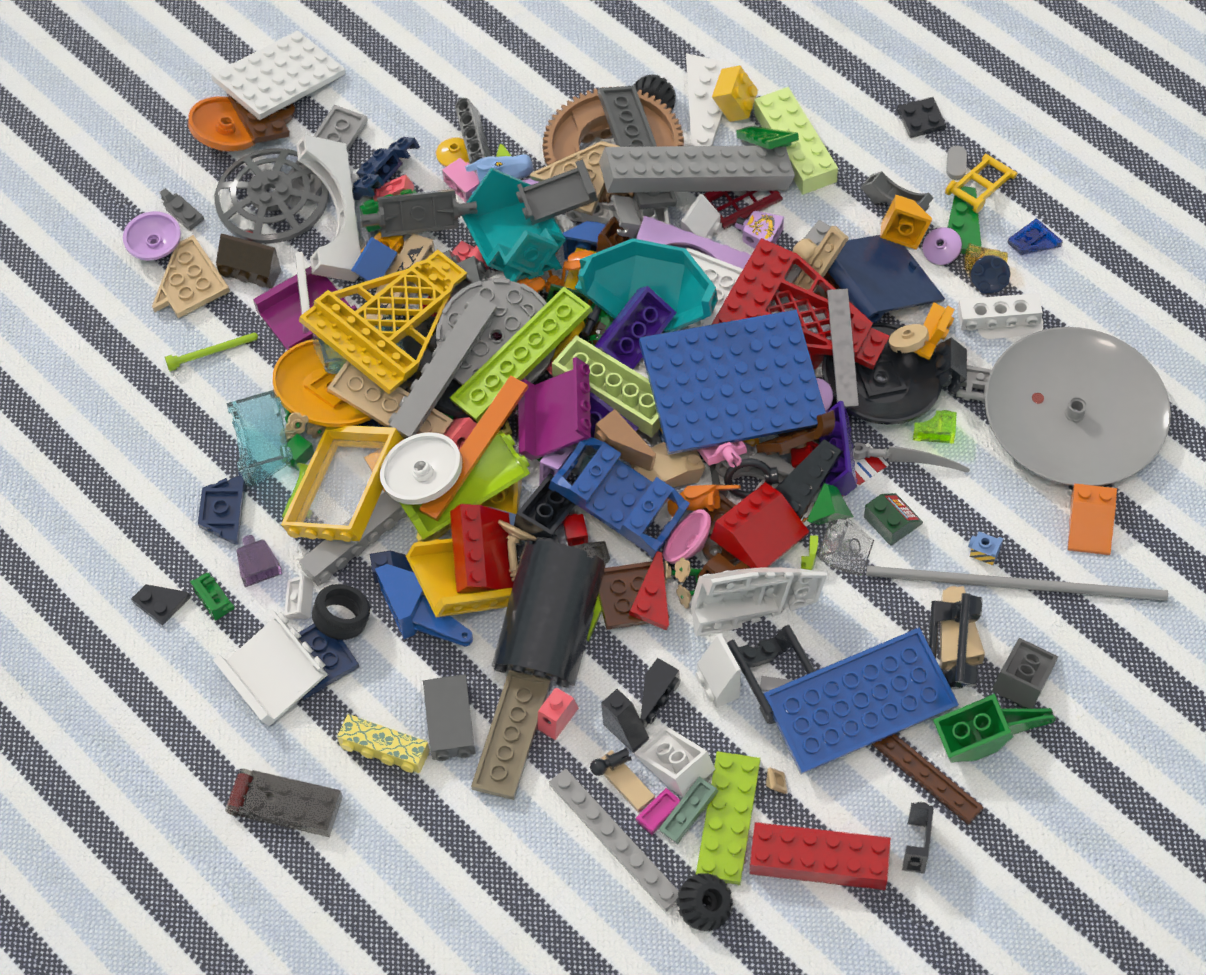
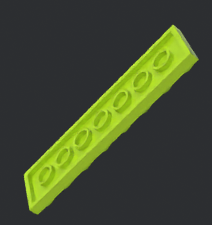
(522, 352)

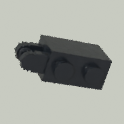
(951, 364)

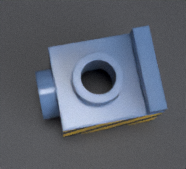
(985, 547)

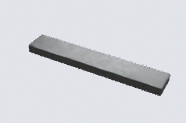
(842, 347)

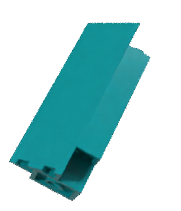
(505, 235)

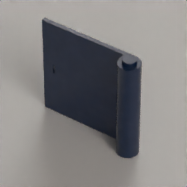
(882, 277)

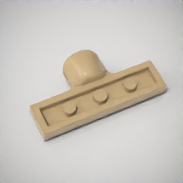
(820, 256)

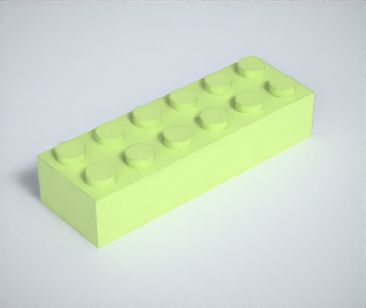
(808, 155)
(613, 384)

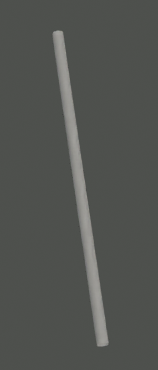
(1018, 583)

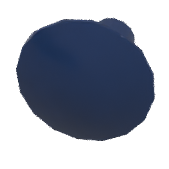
(990, 274)

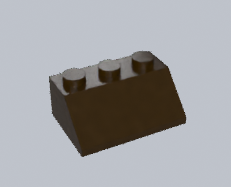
(247, 261)

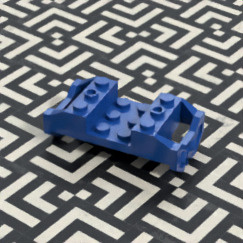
(619, 495)

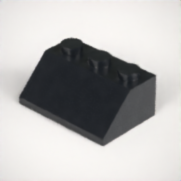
(543, 511)

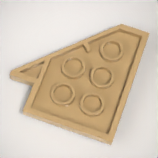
(591, 157)
(189, 280)

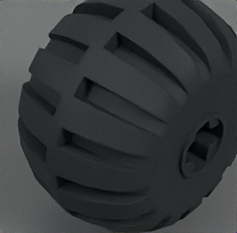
(658, 87)
(714, 894)

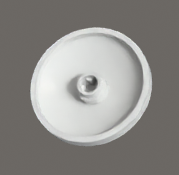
(421, 468)

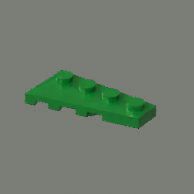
(767, 137)
(965, 220)

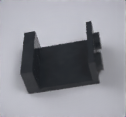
(916, 857)

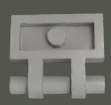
(976, 378)

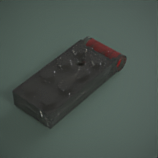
(294, 803)

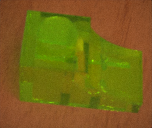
(937, 429)

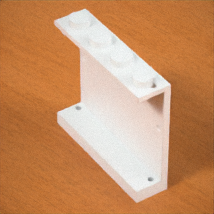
(273, 669)

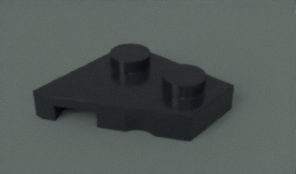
(160, 602)

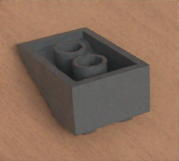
(1025, 673)

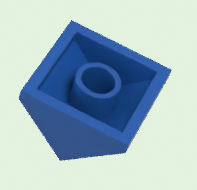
(374, 260)

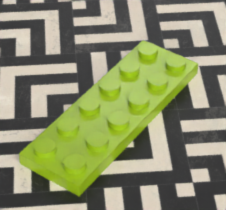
(729, 817)

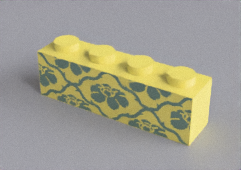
(383, 743)

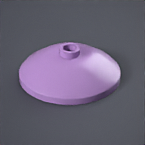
(149, 229)

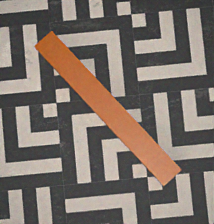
(479, 441)

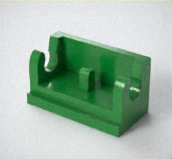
(212, 596)

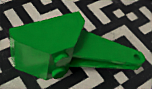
(985, 728)

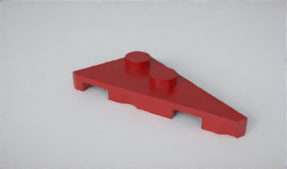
(651, 599)

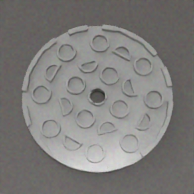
(515, 307)

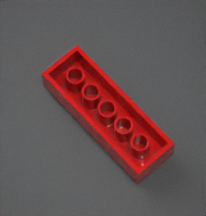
(820, 856)

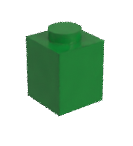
(301, 450)

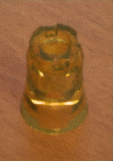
(975, 252)

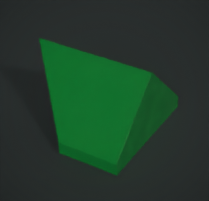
(829, 506)

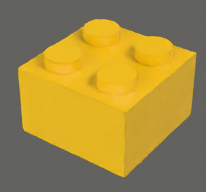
(735, 93)

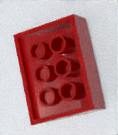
(759, 528)
(480, 549)

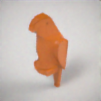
(701, 497)

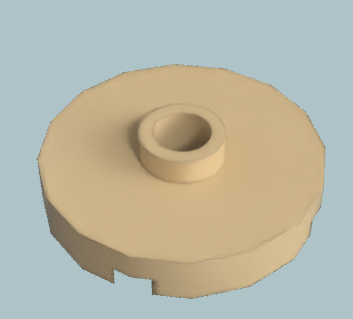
(909, 338)

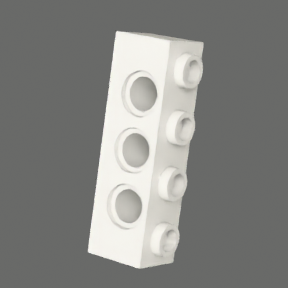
(1014, 310)

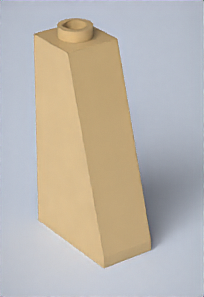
(950, 633)

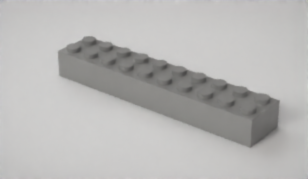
(695, 169)

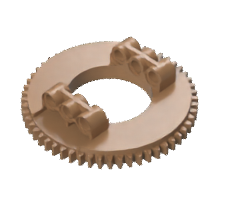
(586, 120)

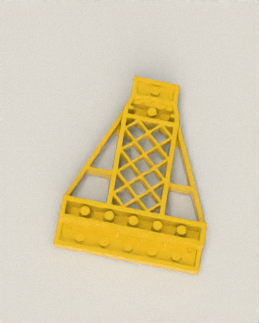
(375, 350)

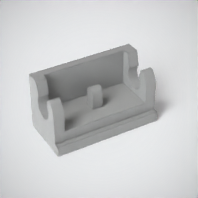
(627, 215)

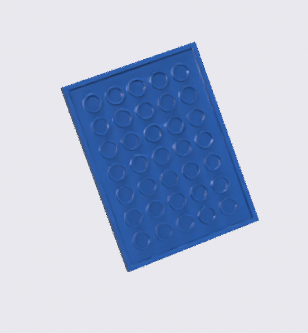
(732, 381)

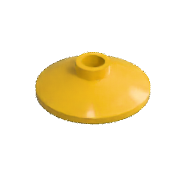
(451, 150)

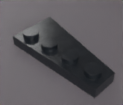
(808, 477)

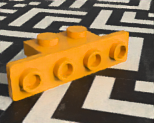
(937, 323)

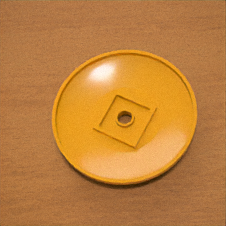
(303, 387)

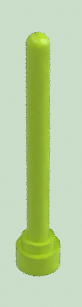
(174, 361)

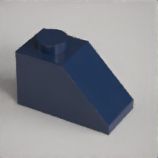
(388, 557)

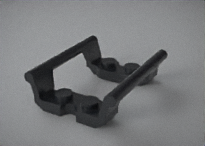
(963, 612)
(765, 653)

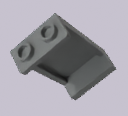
(557, 194)
(448, 717)

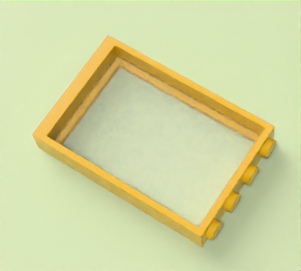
(341, 484)

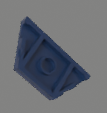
(222, 508)

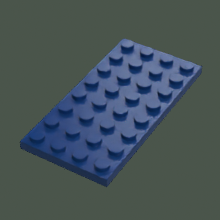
(860, 700)

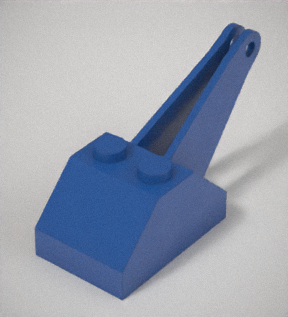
(413, 610)

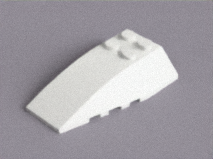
(742, 595)

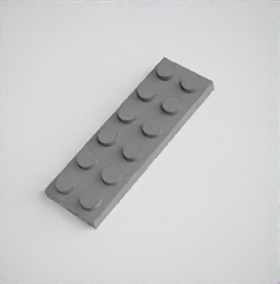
(339, 126)

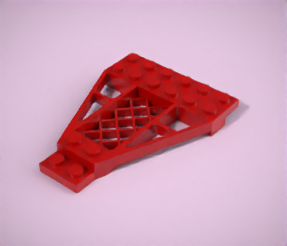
(765, 281)

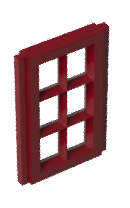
(746, 212)

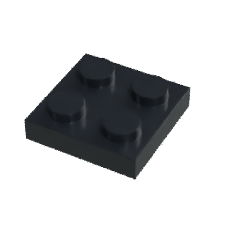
(921, 117)

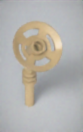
(514, 536)

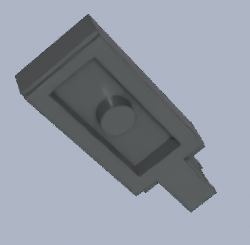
(181, 209)

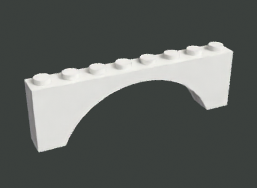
(330, 163)

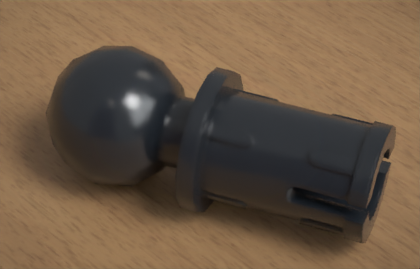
(599, 766)

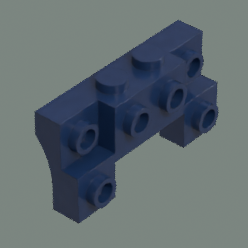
(382, 166)

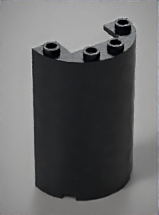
(549, 612)

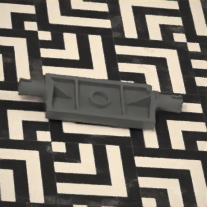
(418, 213)

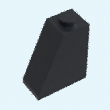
(623, 720)

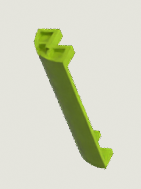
(493, 473)

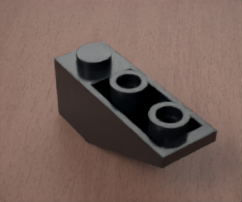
(658, 684)

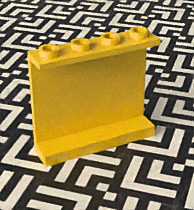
(435, 572)

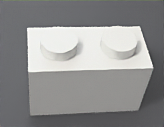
(702, 219)

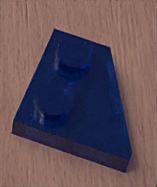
(1034, 238)

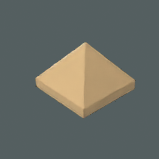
(776, 780)

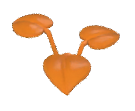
(572, 264)

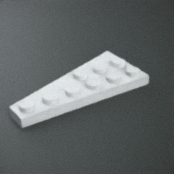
(703, 111)

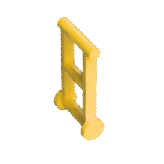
(954, 187)

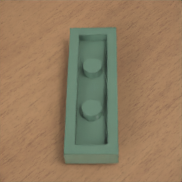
(688, 810)

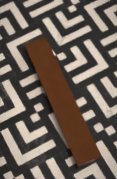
(929, 778)

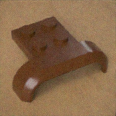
(798, 438)

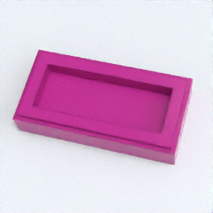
(657, 811)

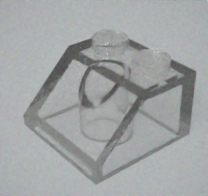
(845, 547)

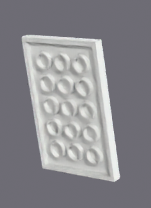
(278, 75)

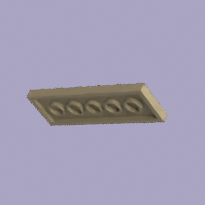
(510, 735)

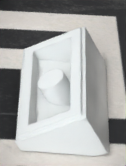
(299, 598)

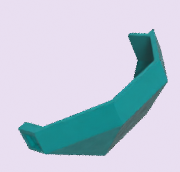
(670, 271)

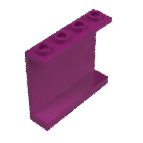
(282, 307)
(555, 412)

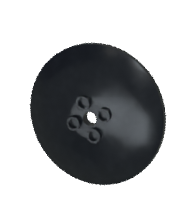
(904, 395)

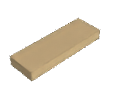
(629, 785)

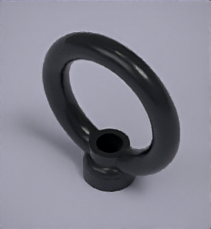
(770, 474)

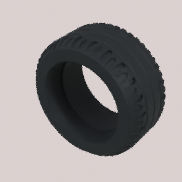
(338, 627)

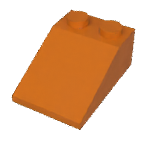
(1091, 519)

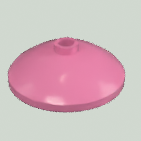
(687, 537)

